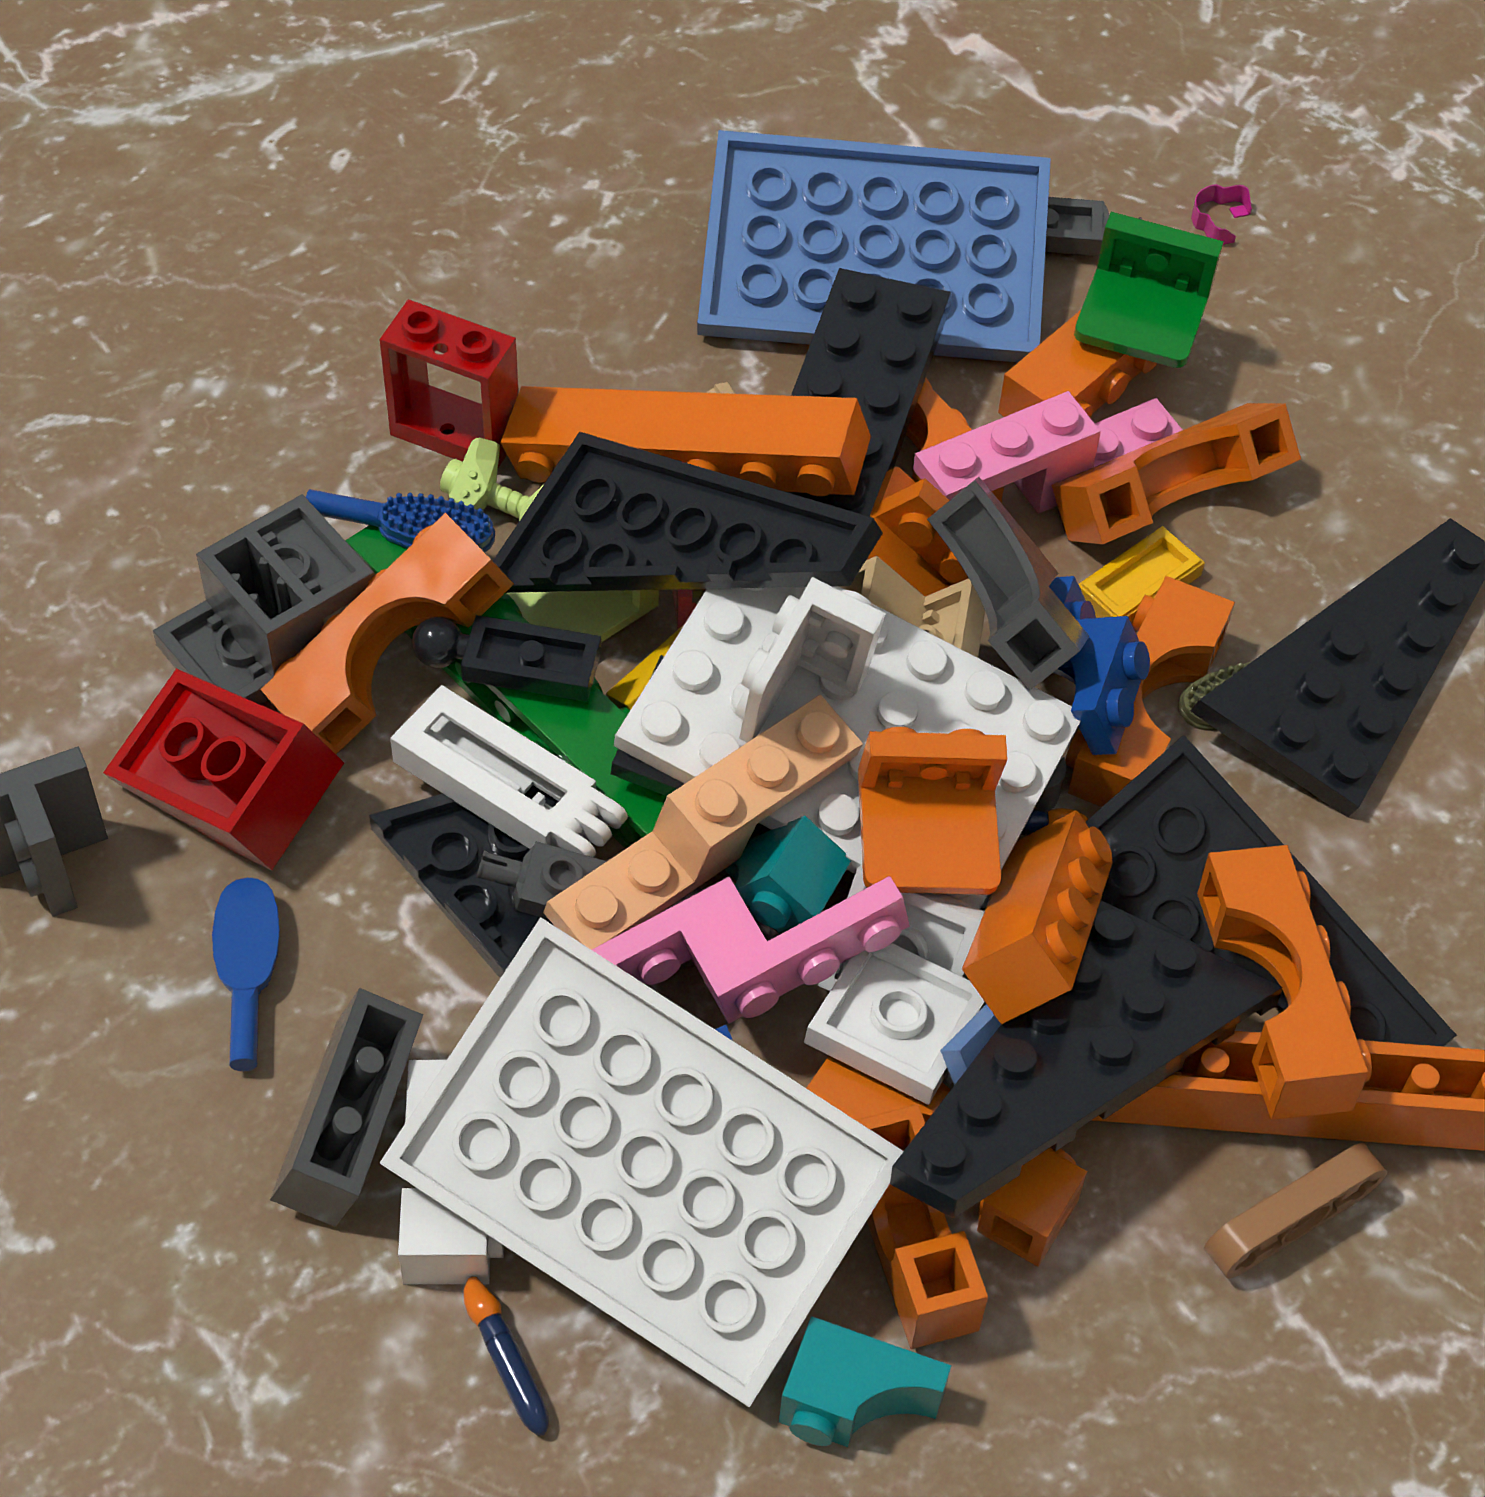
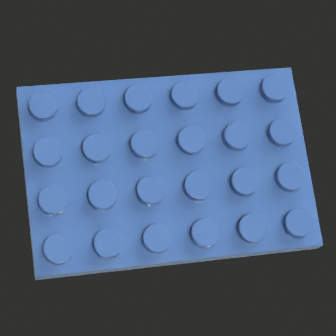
(919, 215)

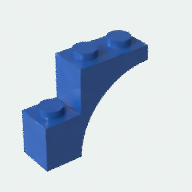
(1104, 670)

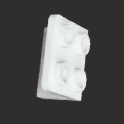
(822, 632)

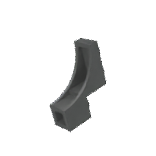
(1012, 581)

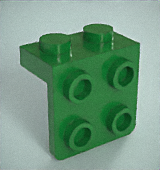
(1148, 290)

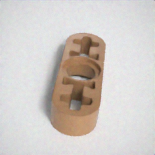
(1295, 1210)

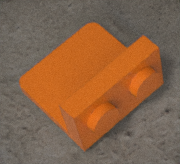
(931, 810)

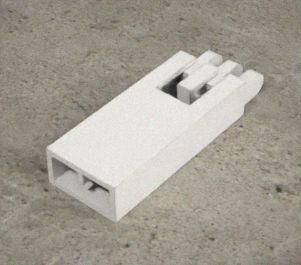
(492, 768)

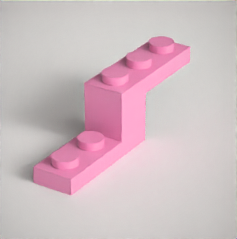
(1040, 447)
(736, 959)

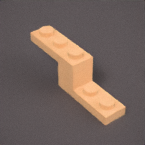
(705, 825)

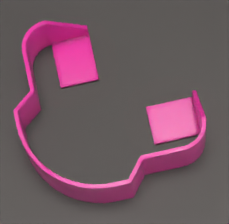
(1220, 195)

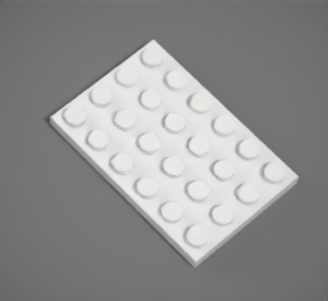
(913, 681)
(644, 1161)

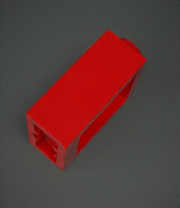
(422, 411)

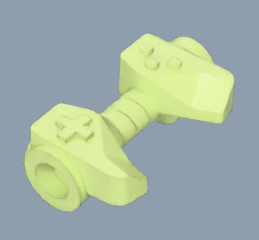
(476, 479)

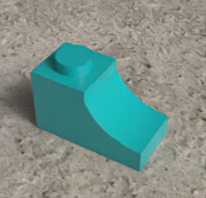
(788, 873)
(853, 1379)

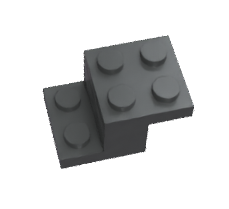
(263, 598)

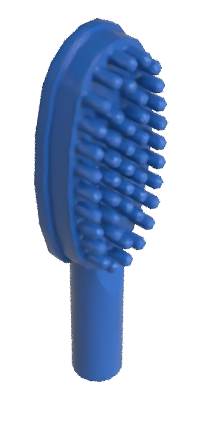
(405, 517)
(245, 956)

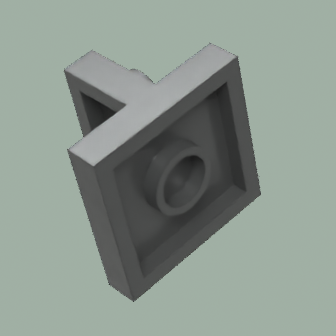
(46, 814)

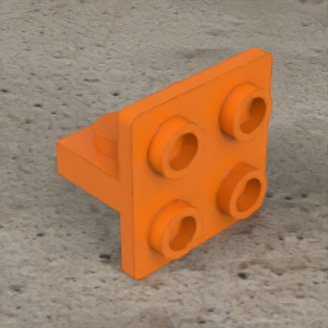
(908, 538)

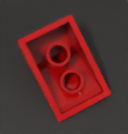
(226, 767)

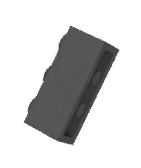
(347, 1108)

